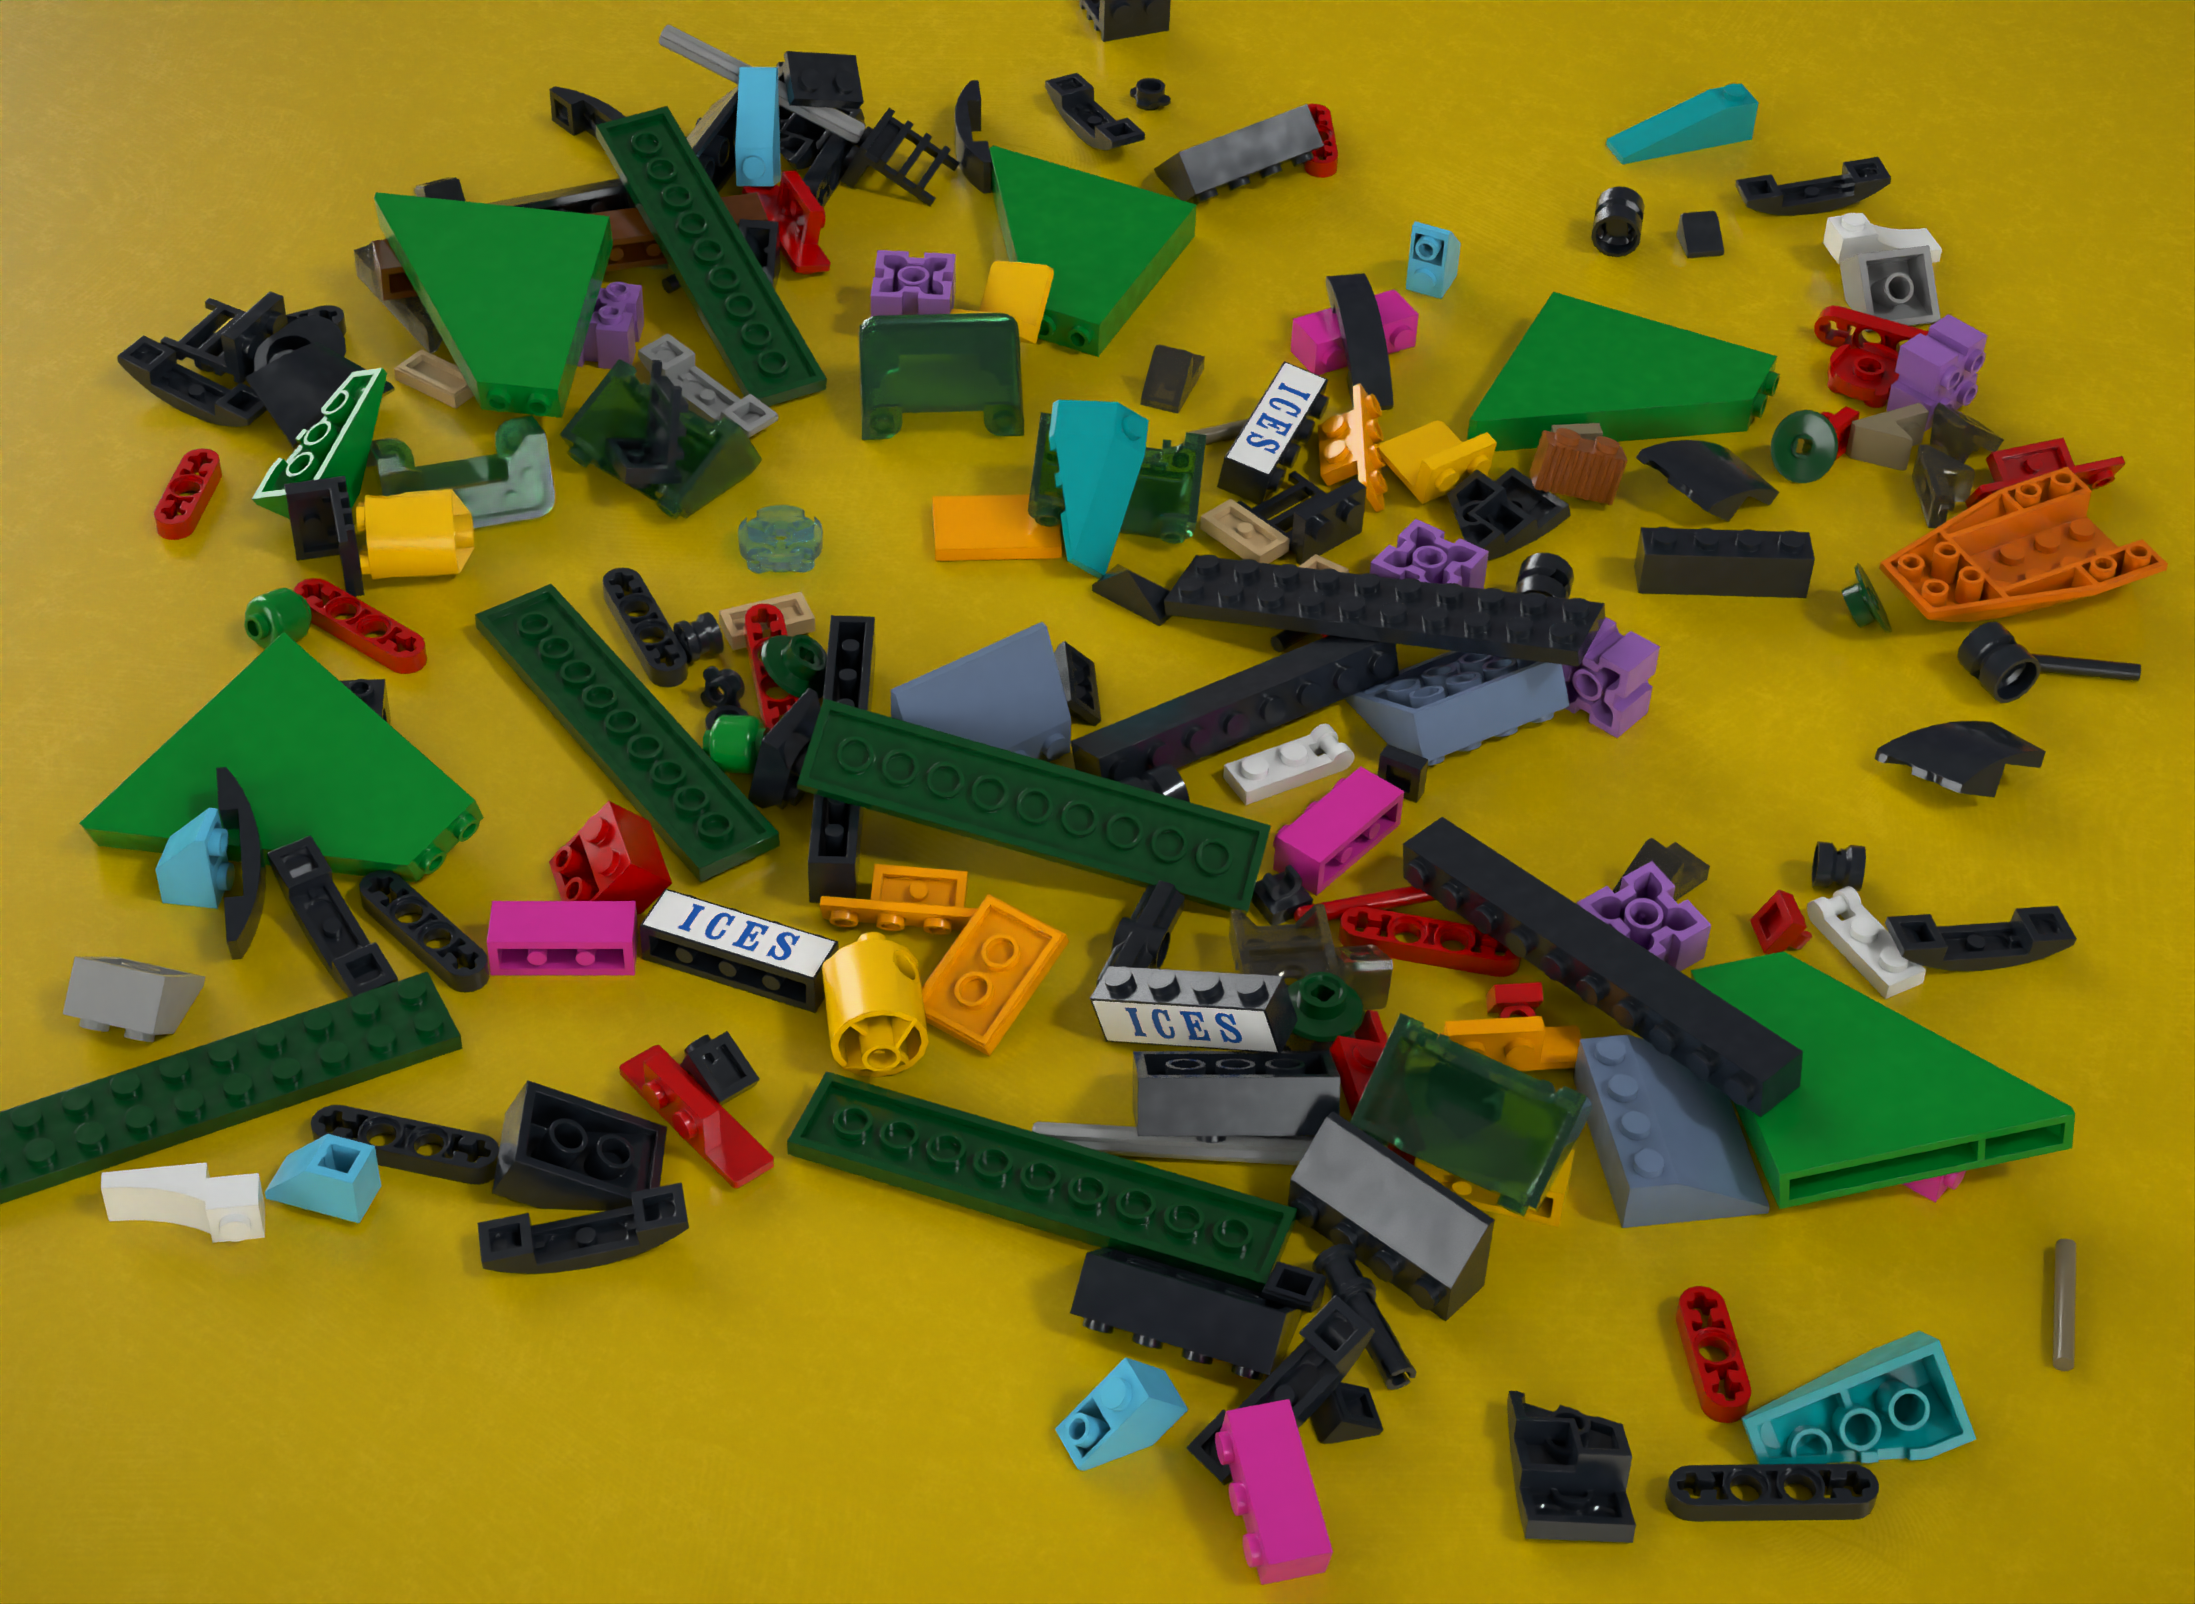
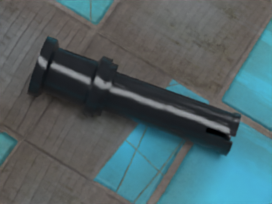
(1359, 1294)

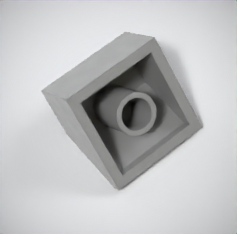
(1892, 285)
(129, 996)

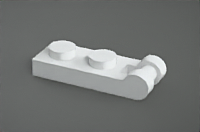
(1288, 765)
(1864, 942)

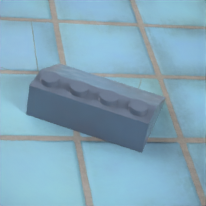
(995, 696)
(1460, 701)
(1664, 1136)

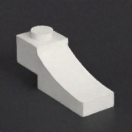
(1855, 235)
(187, 1196)

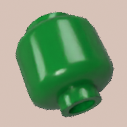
(277, 613)
(735, 742)

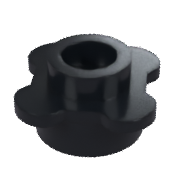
(1150, 94)
(728, 681)

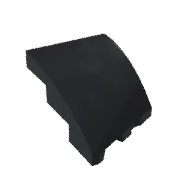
(803, 139)
(300, 385)
(1708, 475)
(1504, 512)
(1961, 755)
(1569, 1473)

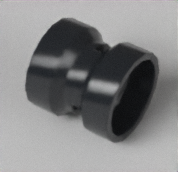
(1842, 866)

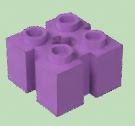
(913, 284)
(614, 325)
(1939, 367)
(1430, 558)
(1613, 679)
(1651, 916)

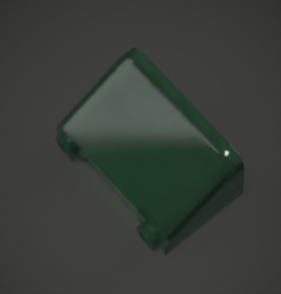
(940, 367)
(714, 455)
(493, 487)
(1163, 497)
(1470, 1115)

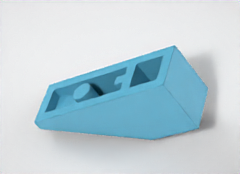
(758, 127)

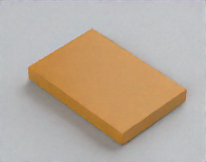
(990, 529)
(990, 974)

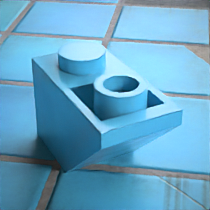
(1432, 260)
(196, 863)
(329, 1178)
(1121, 1415)

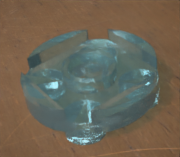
(795, 553)

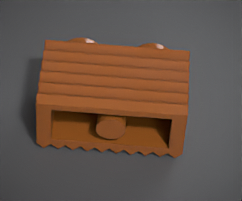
(1578, 466)

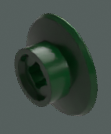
(1818, 449)
(1864, 602)
(795, 663)
(1323, 1021)

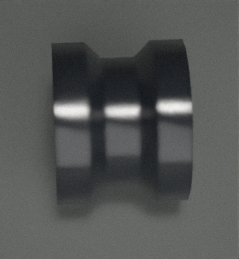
(699, 637)

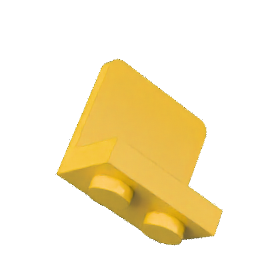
(1019, 292)
(1435, 459)

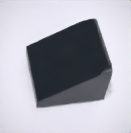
(445, 188)
(1700, 234)
(1295, 1287)
(1346, 1415)

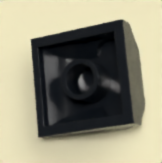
(784, 754)

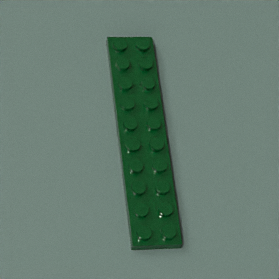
(710, 257)
(628, 733)
(1033, 806)
(221, 1084)
(1042, 1182)

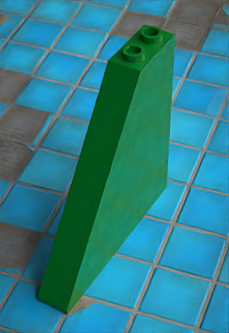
(1098, 237)
(503, 291)
(1624, 373)
(308, 765)
(1875, 1091)

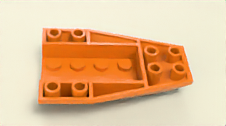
(2017, 555)

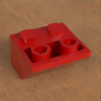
(612, 860)

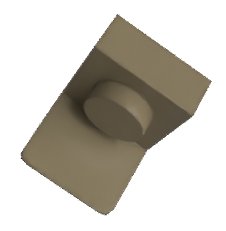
(1888, 436)

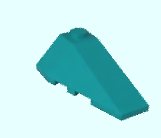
(1702, 122)
(1099, 462)
(1871, 1409)

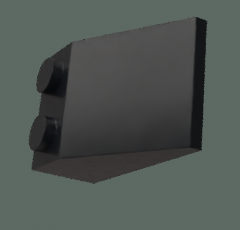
(575, 1152)

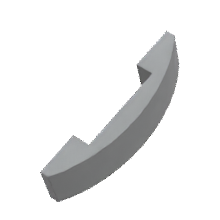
(703, 393)

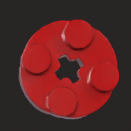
(1850, 374)

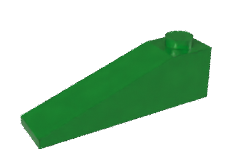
(333, 446)

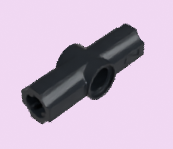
(1147, 934)

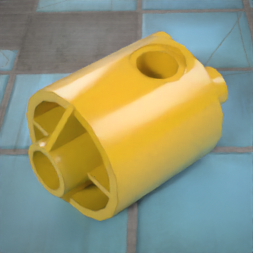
(415, 534)
(875, 1007)

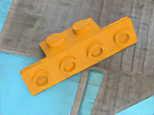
(1351, 447)
(906, 898)
(1518, 1041)

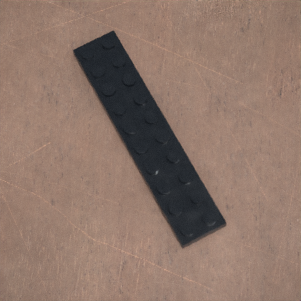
(1387, 609)

